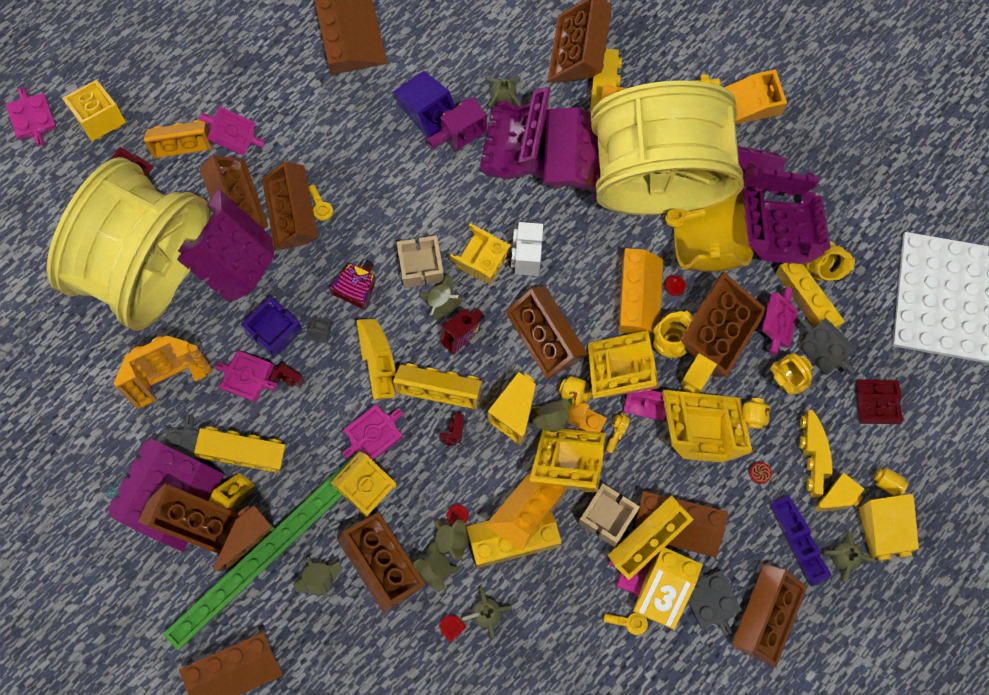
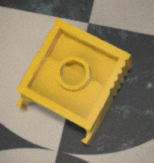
(483, 255)
(363, 483)

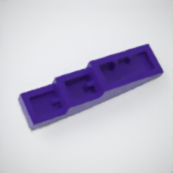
(800, 541)

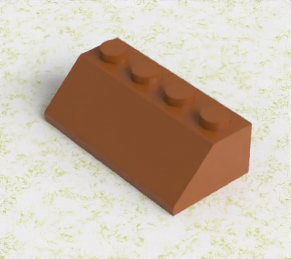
(235, 181)
(289, 206)
(546, 331)
(188, 518)
(700, 536)
(381, 562)
(769, 615)
(233, 669)

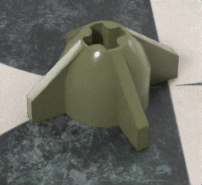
(503, 90)
(442, 298)
(551, 416)
(451, 538)
(847, 556)
(434, 568)
(318, 578)
(487, 613)

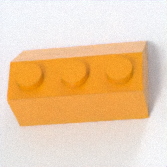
(178, 139)

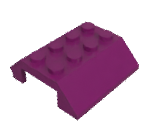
(515, 137)
(571, 150)
(764, 171)
(786, 229)
(229, 250)
(155, 468)

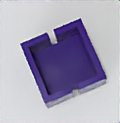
(270, 328)

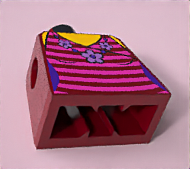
(355, 284)
(460, 330)

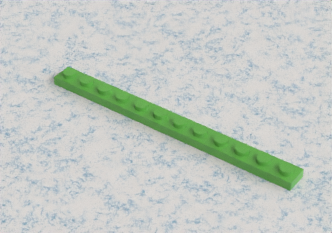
(254, 563)

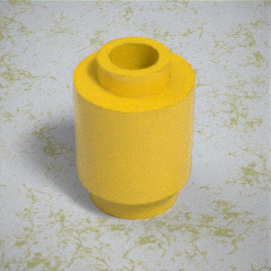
(890, 481)

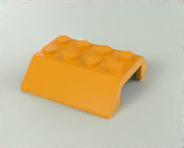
(156, 362)

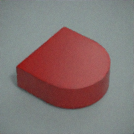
(451, 627)

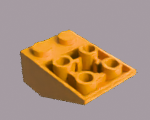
(758, 97)

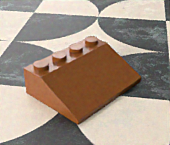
(350, 35)
(580, 41)
(723, 324)
(244, 535)

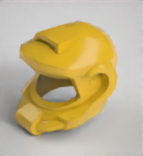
(821, 266)
(668, 336)
(793, 373)

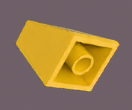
(513, 408)
(890, 526)

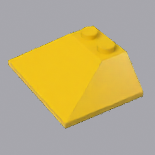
(622, 365)
(706, 426)
(569, 459)

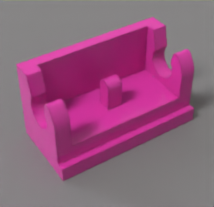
(646, 404)

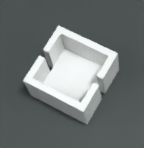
(527, 248)

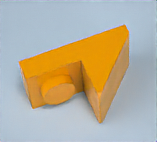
(585, 419)

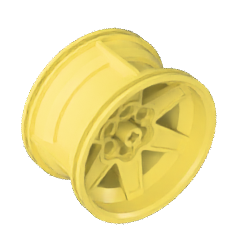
(667, 148)
(124, 242)

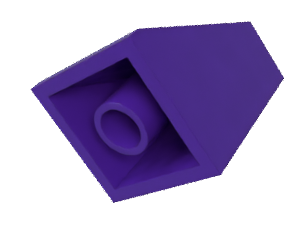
(424, 102)

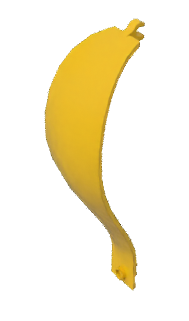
(718, 238)

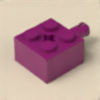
(460, 125)

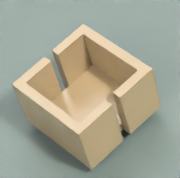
(422, 263)
(608, 516)

